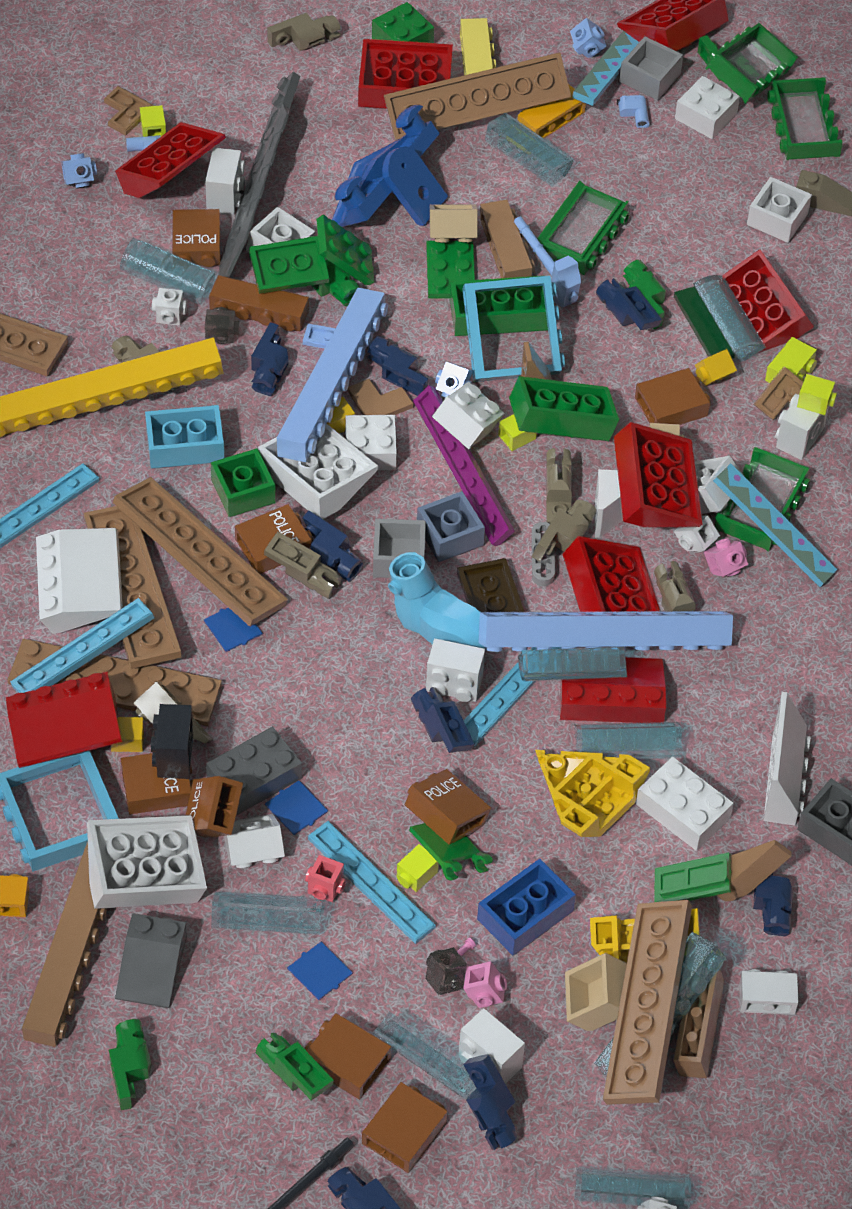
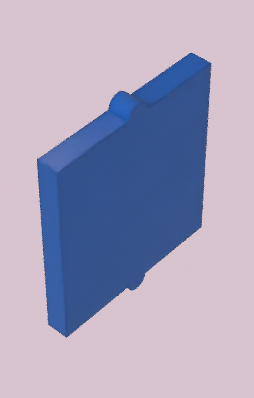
(231, 629)
(296, 807)
(320, 970)

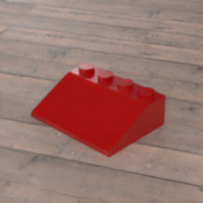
(675, 21)
(398, 66)
(166, 158)
(767, 301)
(656, 478)
(609, 576)
(625, 700)
(63, 719)

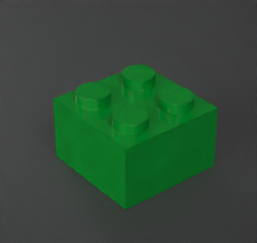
(403, 24)
(243, 482)

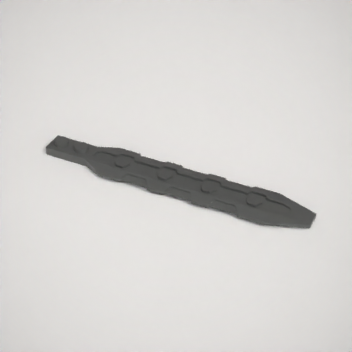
(258, 174)

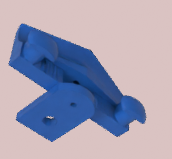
(396, 170)

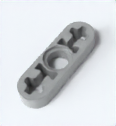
(548, 562)

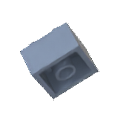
(451, 526)

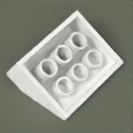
(327, 476)
(78, 577)
(787, 765)
(144, 862)

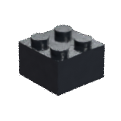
(172, 741)

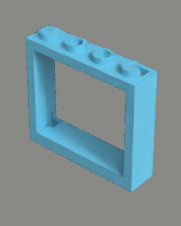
(473, 330)
(66, 849)

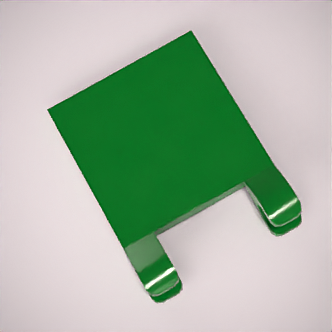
(447, 854)

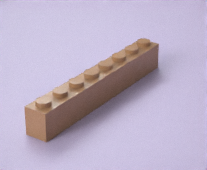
(64, 962)

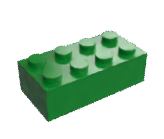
(500, 309)
(563, 408)

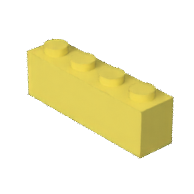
(476, 45)

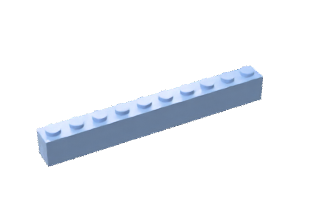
(331, 375)
(605, 629)

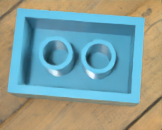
(184, 436)

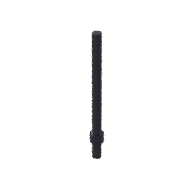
(327, 1161)

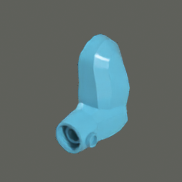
(427, 607)

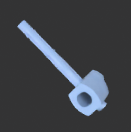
(563, 271)

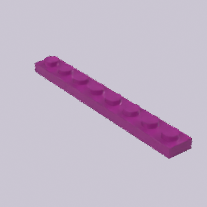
(465, 470)

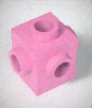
(726, 557)
(485, 984)

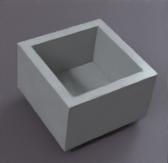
(651, 68)
(395, 538)

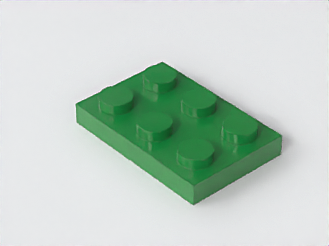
(345, 250)
(448, 263)
(288, 264)

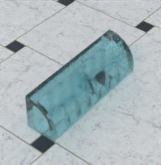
(528, 149)
(167, 270)
(729, 316)
(572, 663)
(632, 739)
(266, 912)
(425, 1054)
(630, 1187)

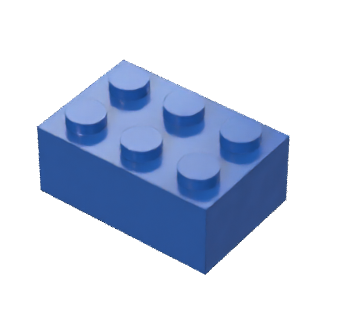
(526, 906)

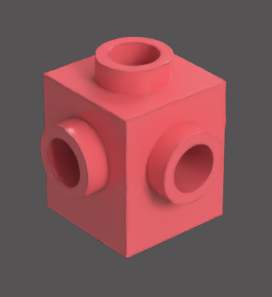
(325, 879)

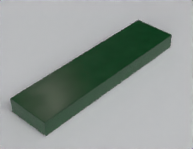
(702, 321)

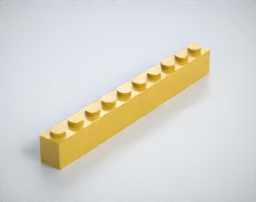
(109, 386)

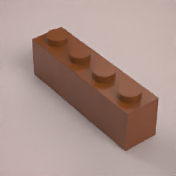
(277, 307)

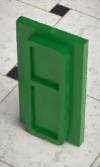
(693, 879)

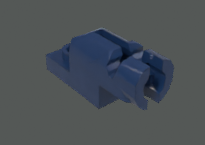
(628, 305)
(268, 361)
(397, 365)
(333, 547)
(442, 720)
(775, 900)
(490, 1101)
(357, 1193)

